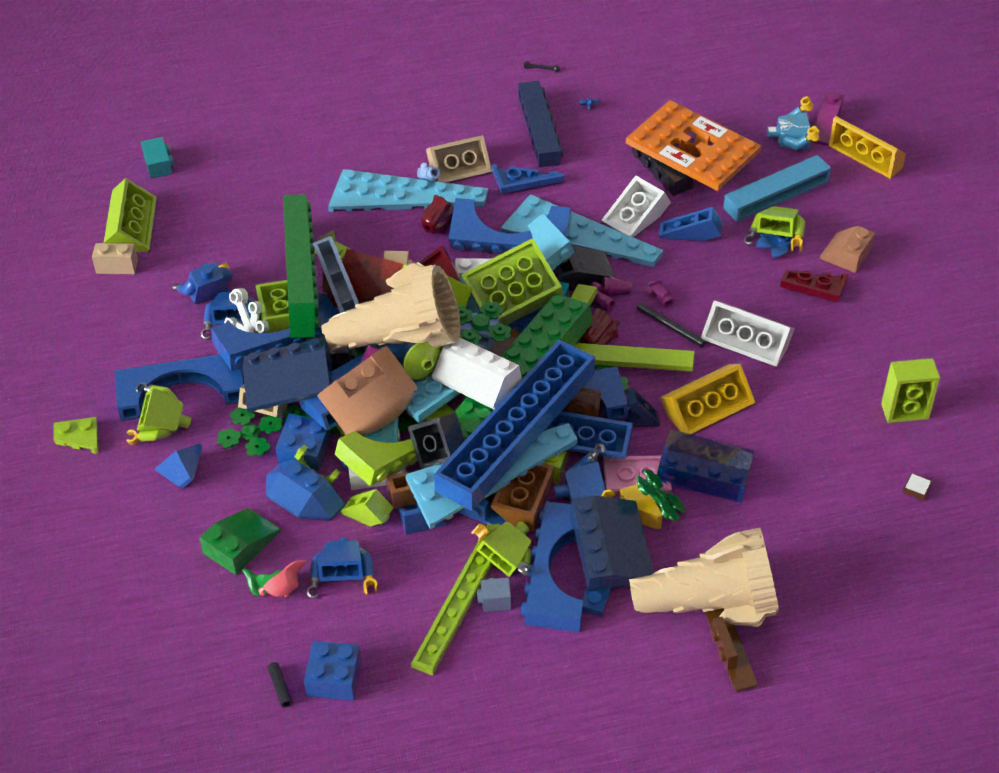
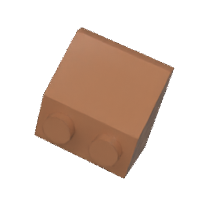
(849, 248)

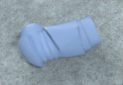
(427, 172)

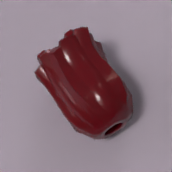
(437, 215)
(601, 330)

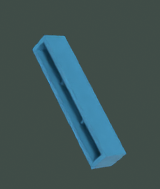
(776, 188)

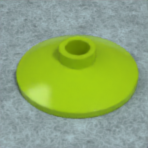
(421, 360)

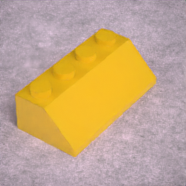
(866, 148)
(708, 399)

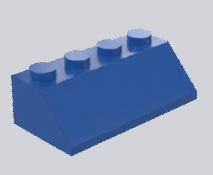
(592, 430)

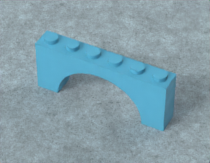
(550, 241)

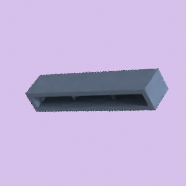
(336, 274)

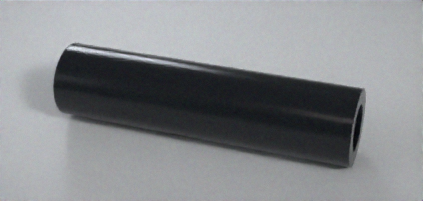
(279, 684)

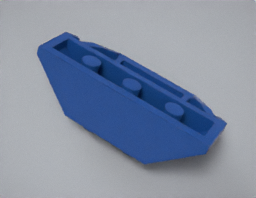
(302, 491)

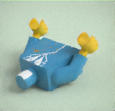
(794, 128)

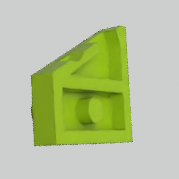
(77, 433)

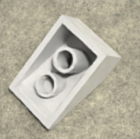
(636, 207)

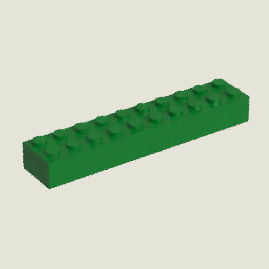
(300, 267)
(558, 320)

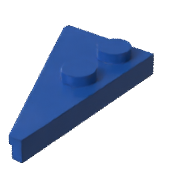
(523, 178)

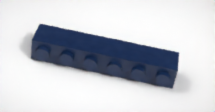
(540, 124)

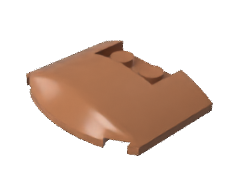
(369, 394)

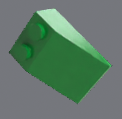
(238, 539)

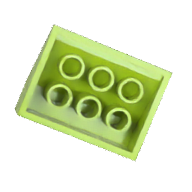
(515, 280)

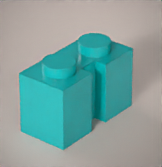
(157, 157)

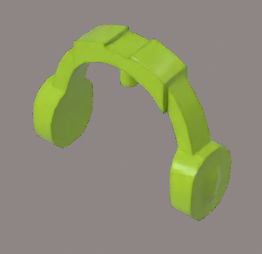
(300, 457)

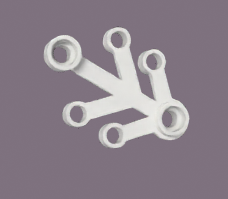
(240, 298)

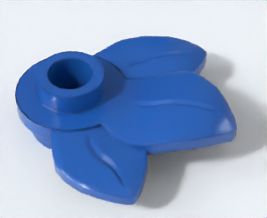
(777, 243)

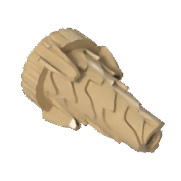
(415, 312)
(727, 576)

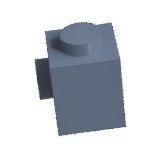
(494, 594)

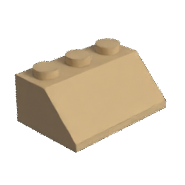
(460, 159)

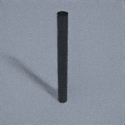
(671, 324)

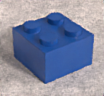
(301, 431)
(332, 670)

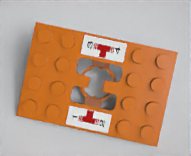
(713, 163)

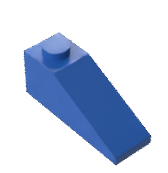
(693, 226)

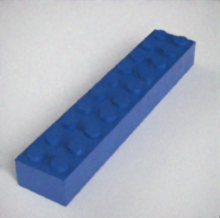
(514, 425)

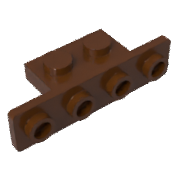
(731, 651)

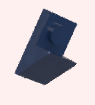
(641, 411)

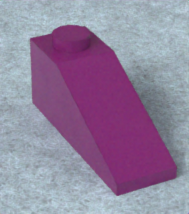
(830, 107)

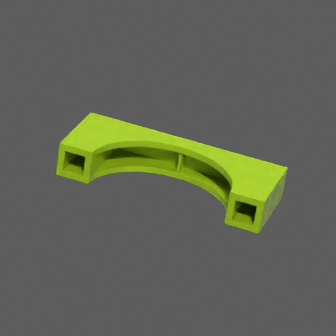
(376, 459)

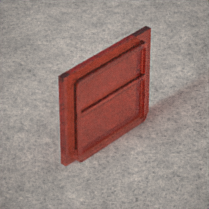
(368, 274)

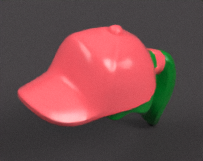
(277, 584)

